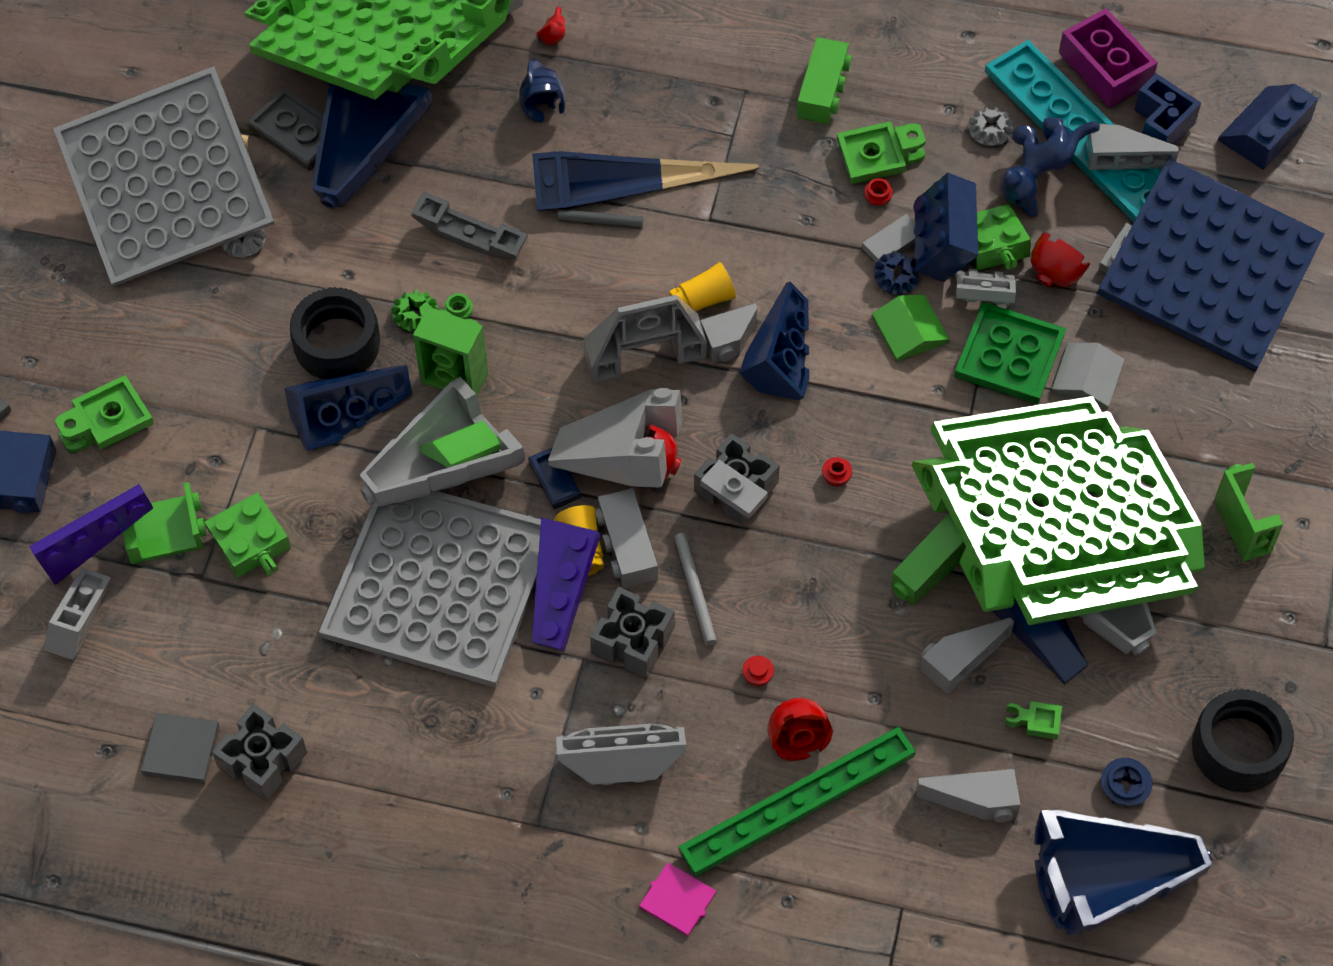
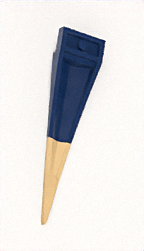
(585, 179)

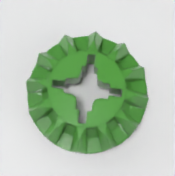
(401, 309)

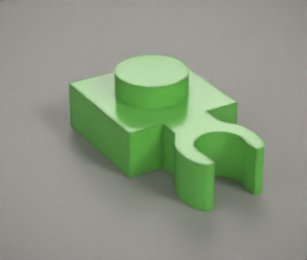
(1040, 718)

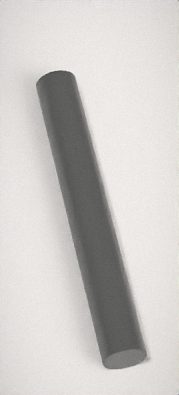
(600, 218)

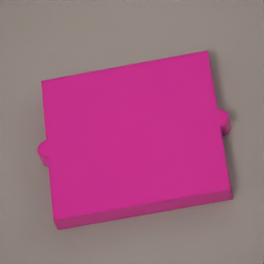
(677, 899)

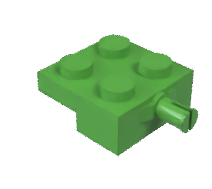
(1000, 238)
(248, 536)

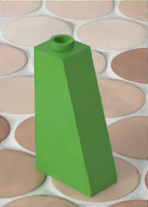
(929, 562)

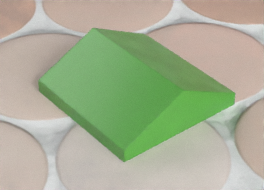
(909, 326)
(462, 445)

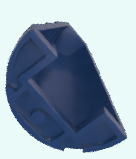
(361, 136)
(1109, 867)

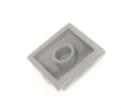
(1088, 372)

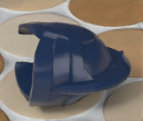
(541, 87)

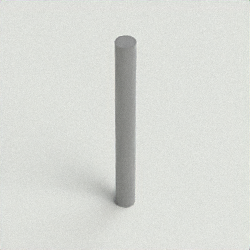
(695, 589)

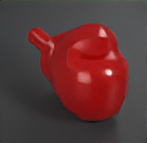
(553, 30)

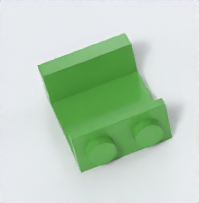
(167, 529)
(1249, 536)

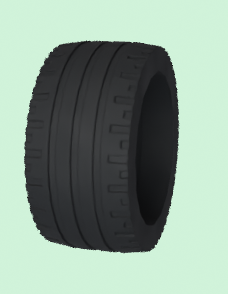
(327, 305)
(1254, 708)

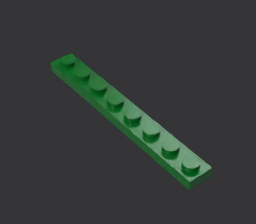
(796, 801)

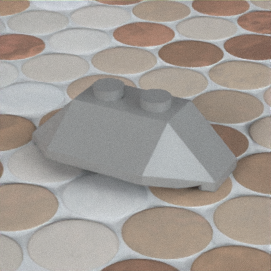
(621, 752)

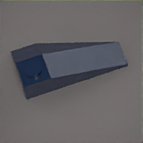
(778, 351)
(336, 405)
(1049, 642)

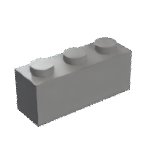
(626, 539)

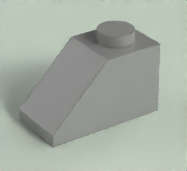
(729, 332)

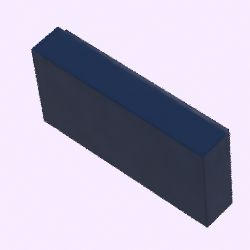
(555, 482)

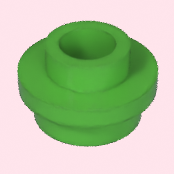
(459, 301)

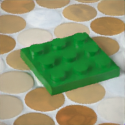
(1010, 352)

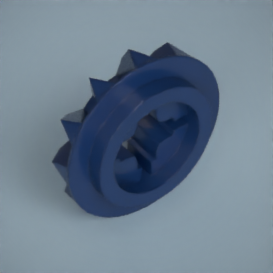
(884, 275)
(1136, 774)

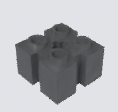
(737, 455)
(632, 632)
(259, 752)

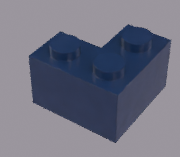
(1167, 109)

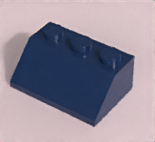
(1269, 123)

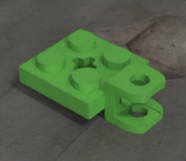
(891, 146)
(92, 421)

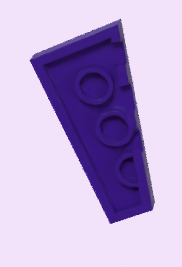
(84, 537)
(561, 578)

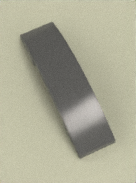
(468, 231)

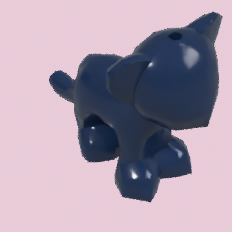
(1020, 182)

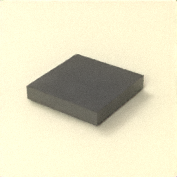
(180, 748)

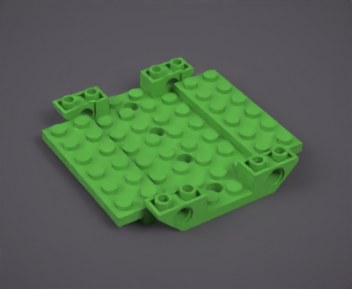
(373, 42)
(1077, 549)

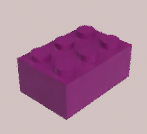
(1107, 57)

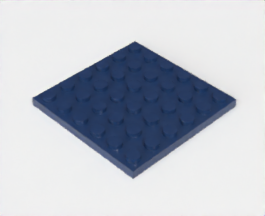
(1211, 264)

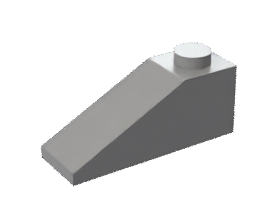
(1126, 149)
(76, 614)
(962, 652)
(978, 794)

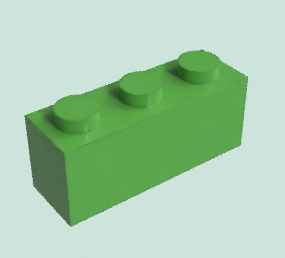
(824, 80)

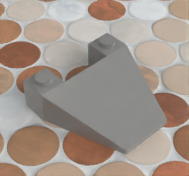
(641, 326)
(613, 444)

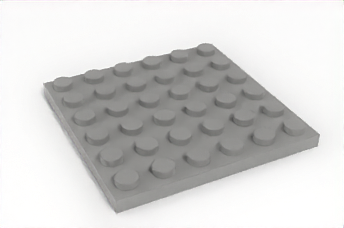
(163, 176)
(438, 585)

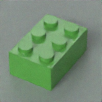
(450, 349)

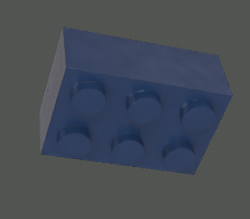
(946, 227)

